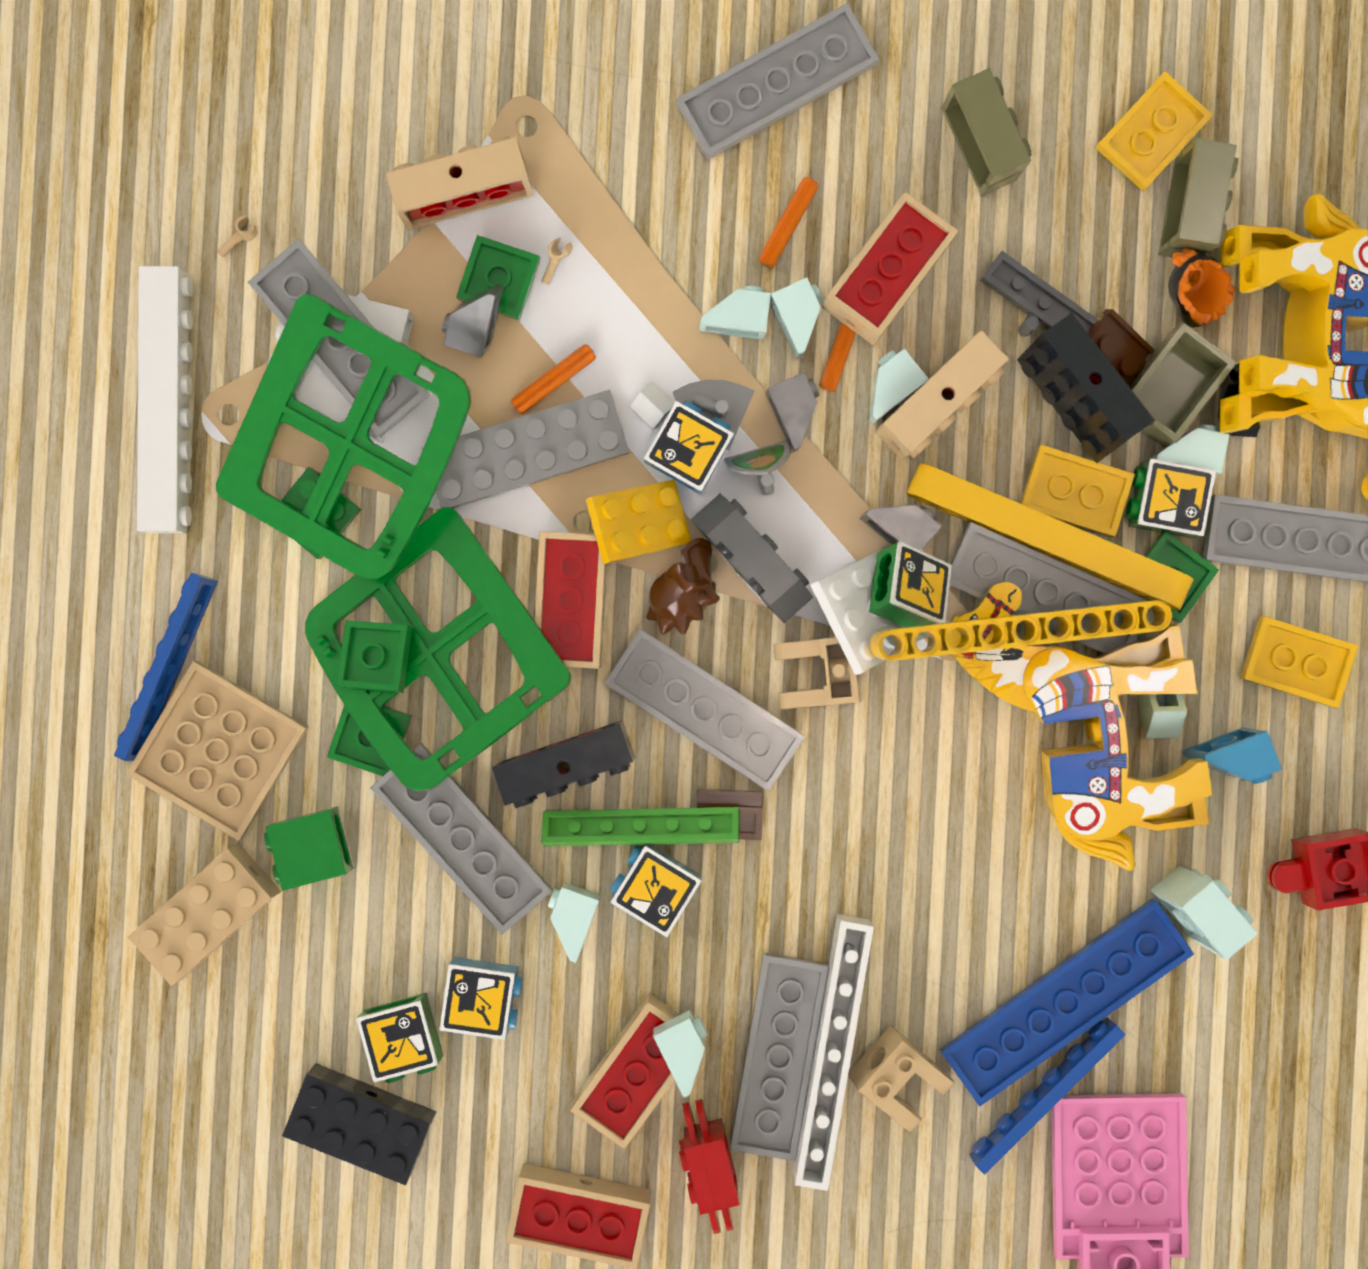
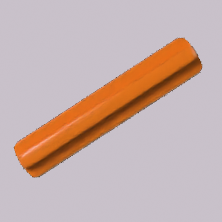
(788, 222)
(837, 358)
(553, 379)

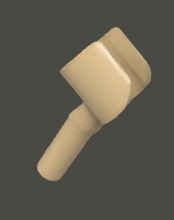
(239, 235)
(555, 258)

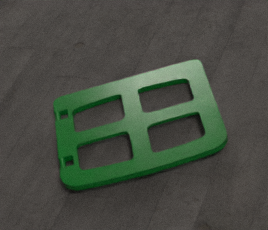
(346, 441)
(431, 651)

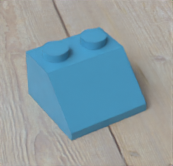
(1239, 754)

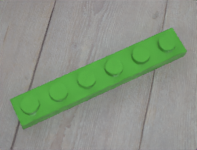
(641, 826)

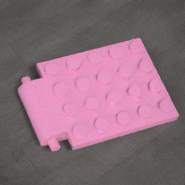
(1120, 1180)

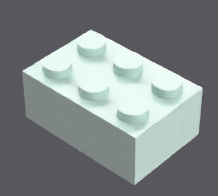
(1205, 911)

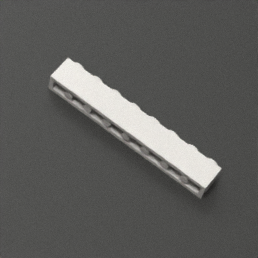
(163, 400)
(832, 1051)

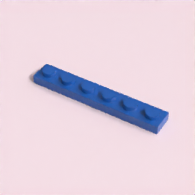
(167, 664)
(1038, 1103)

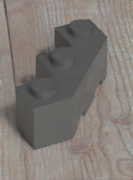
(753, 557)

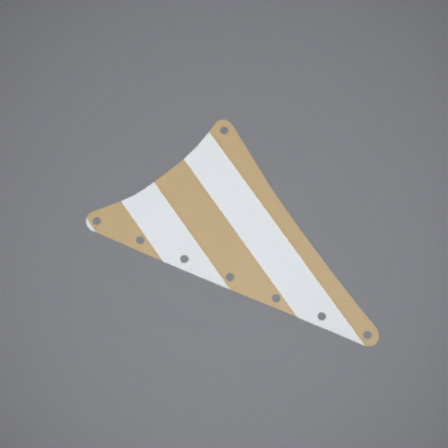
(642, 334)

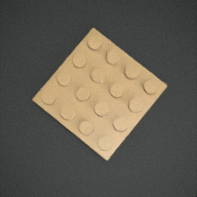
(217, 750)

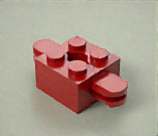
(1325, 869)
(709, 1165)

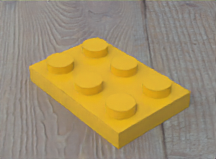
(1154, 131)
(1077, 490)
(638, 521)
(1299, 661)

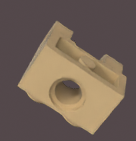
(841, 682)
(888, 1068)

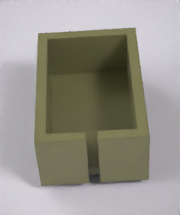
(986, 131)
(1199, 197)
(1179, 382)

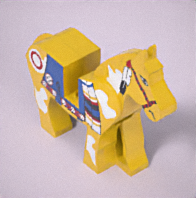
(1324, 303)
(1089, 782)

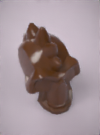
(684, 589)

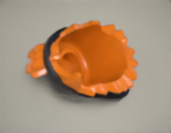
(1199, 287)

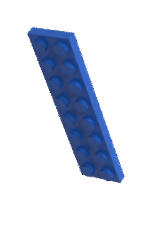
(1066, 1001)

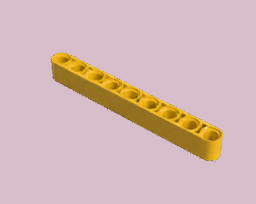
(1049, 536)
(1036, 626)

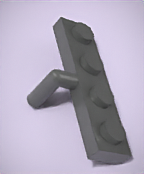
(1032, 296)

